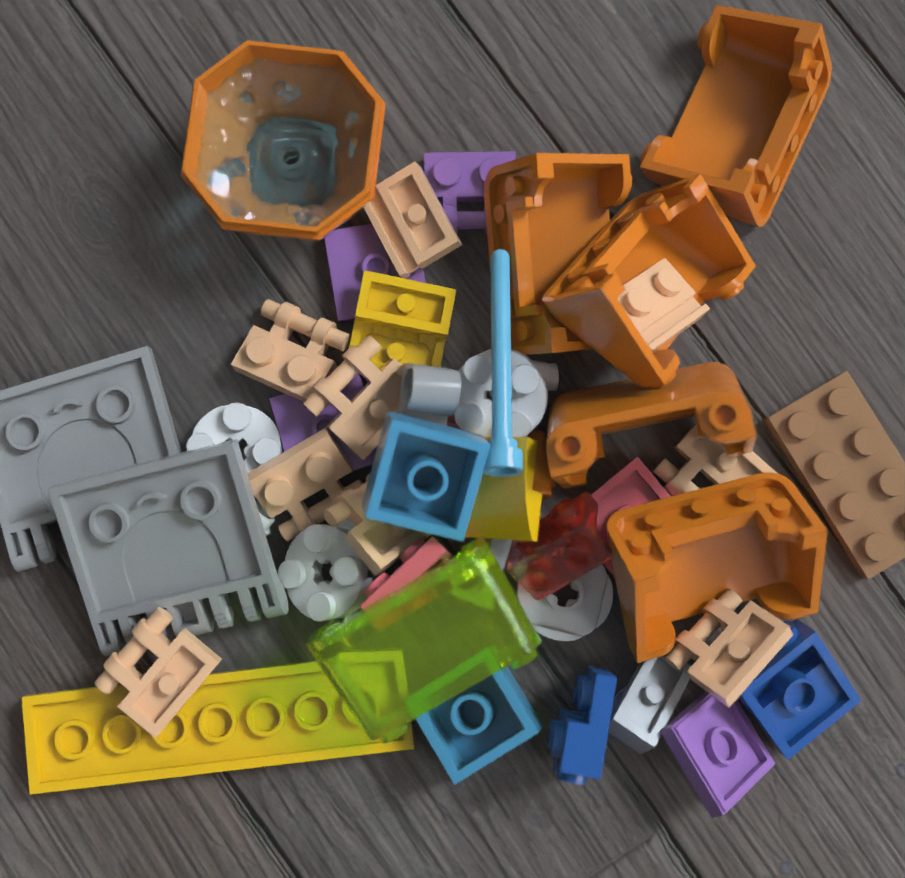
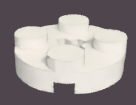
(528, 395)
(239, 423)
(303, 573)
(579, 615)

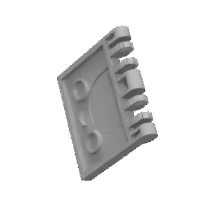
(72, 429)
(168, 540)

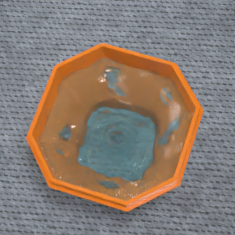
(275, 106)

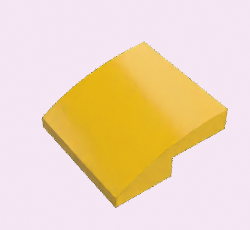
(404, 318)
(507, 505)

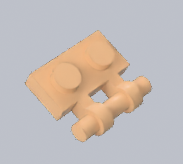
(283, 364)
(363, 417)
(710, 460)
(298, 474)
(373, 541)
(737, 653)
(168, 682)

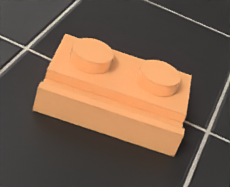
(411, 221)
(661, 304)

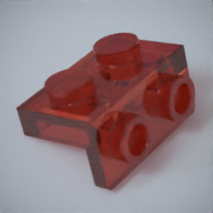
(563, 550)

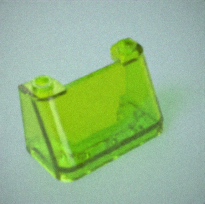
(426, 642)

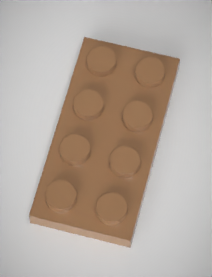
(847, 470)

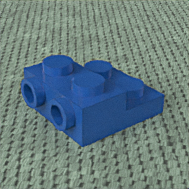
(799, 692)
(580, 736)

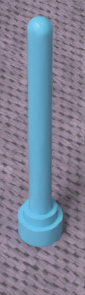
(503, 456)

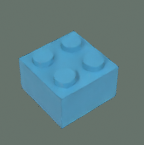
(425, 476)
(480, 724)

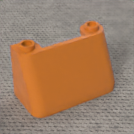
(746, 110)
(544, 216)
(667, 222)
(699, 390)
(697, 544)

